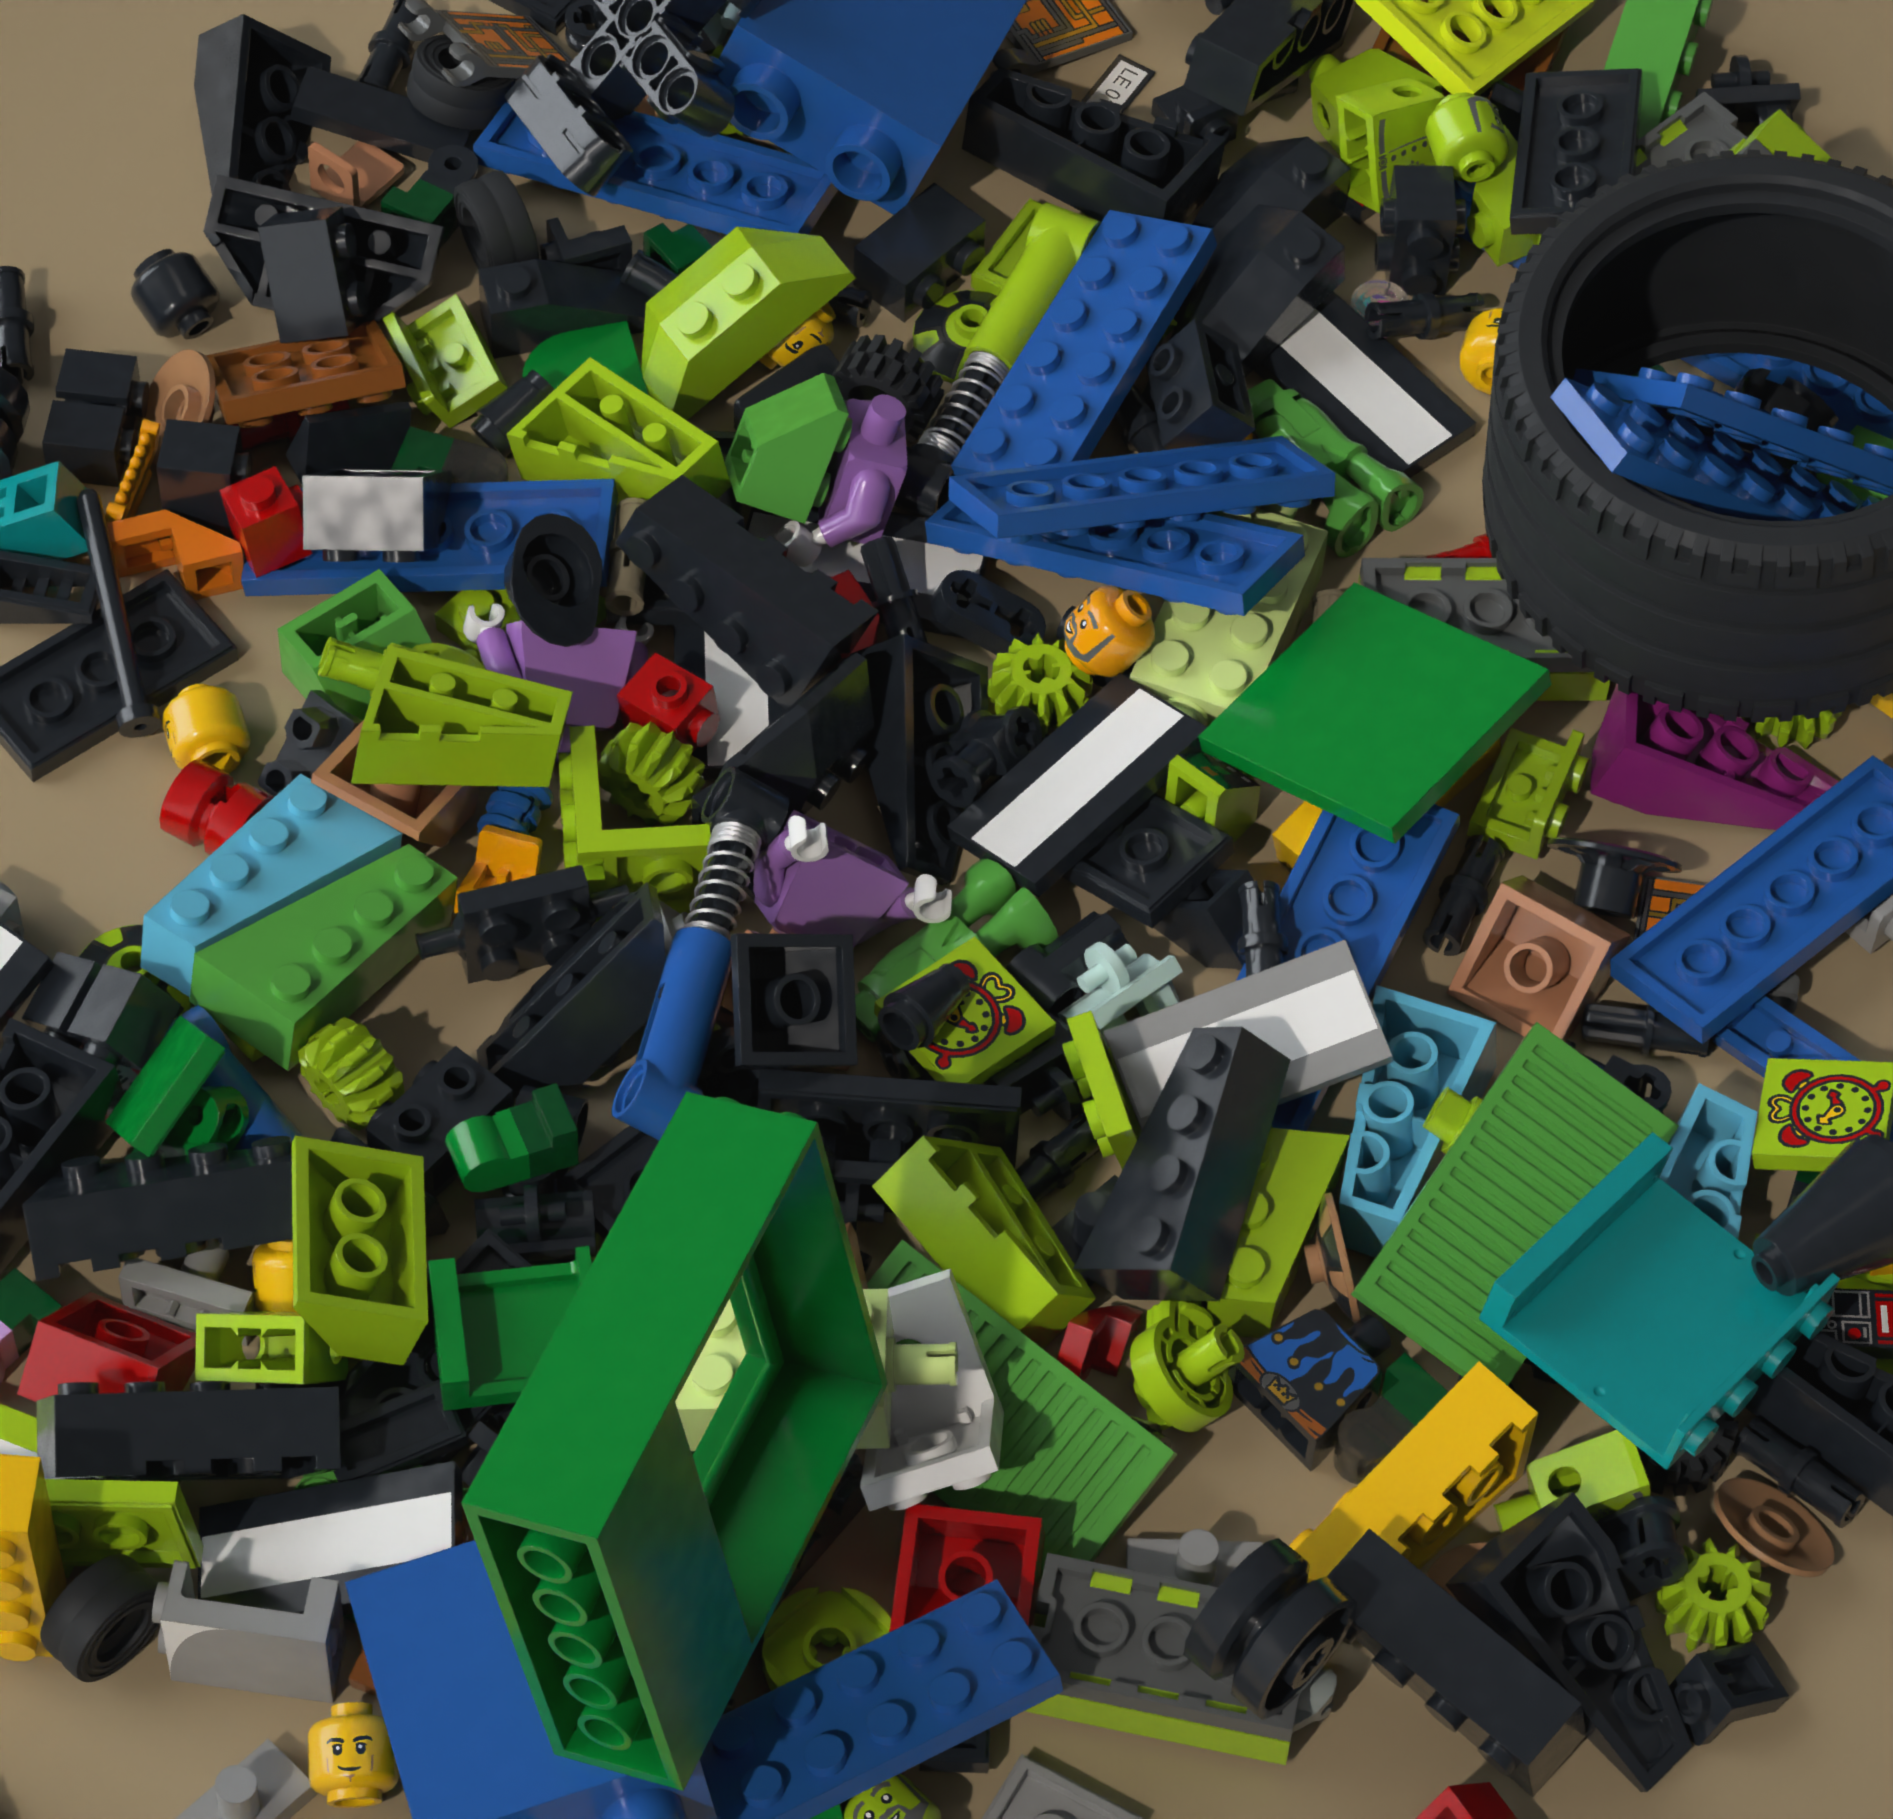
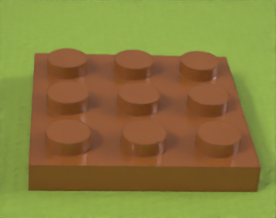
(304, 375)

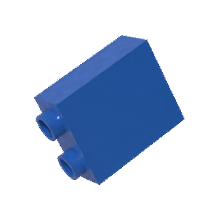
(862, 83)
(465, 1711)

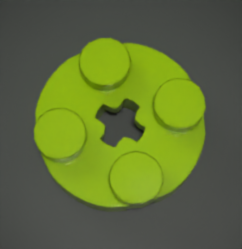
(815, 1618)

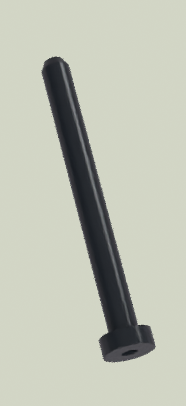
(138, 716)

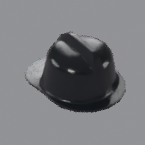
(555, 579)

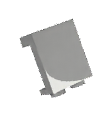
(252, 1645)

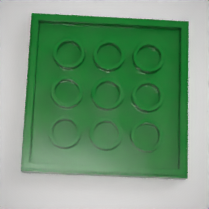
(1375, 712)

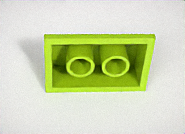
(359, 1247)

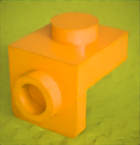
(501, 859)

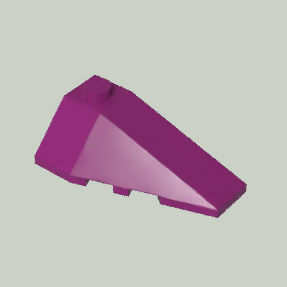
(1697, 767)

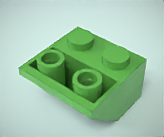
(786, 447)
(364, 615)

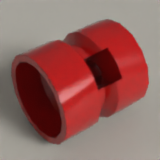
(207, 805)

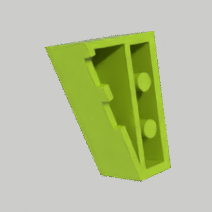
(612, 430)
(458, 726)
(1276, 1226)
(987, 1228)

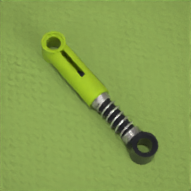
(1051, 252)

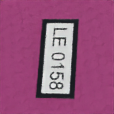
(1120, 82)

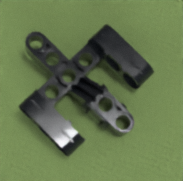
(634, 54)

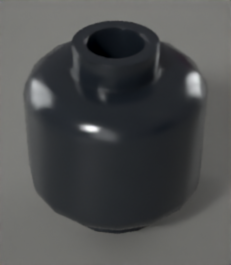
(175, 294)

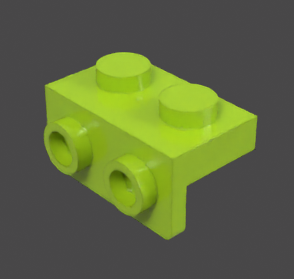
(446, 361)
(1527, 792)

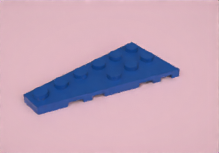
(1750, 427)

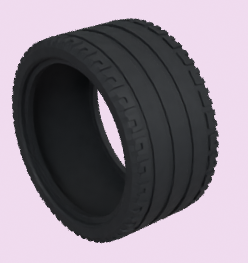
(1631, 581)

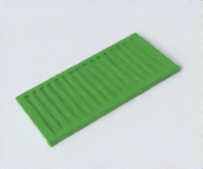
(1511, 1174)
(1062, 1442)

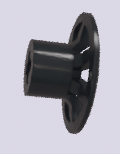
(1611, 874)

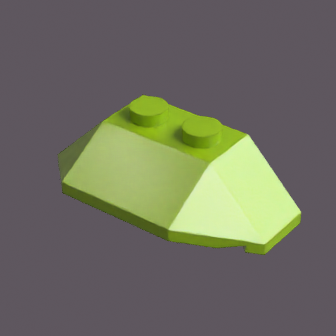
(733, 311)

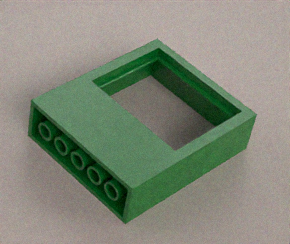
(610, 1546)

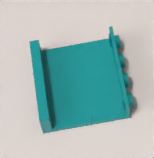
(1650, 1310)

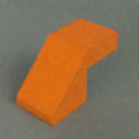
(204, 558)

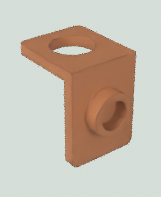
(355, 176)

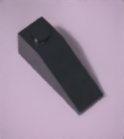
(543, 298)

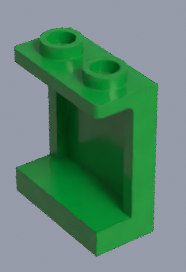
(496, 1326)

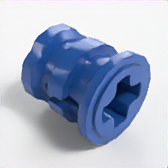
(516, 808)

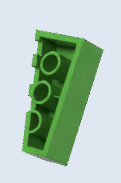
(1660, 42)
(322, 953)

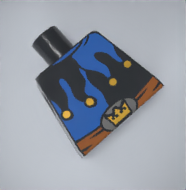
(1310, 1378)

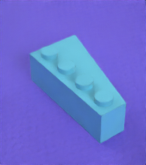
(273, 860)
(1389, 1148)
(1712, 1155)

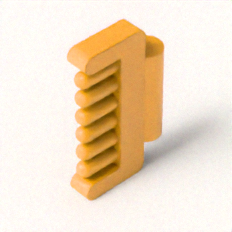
(137, 475)

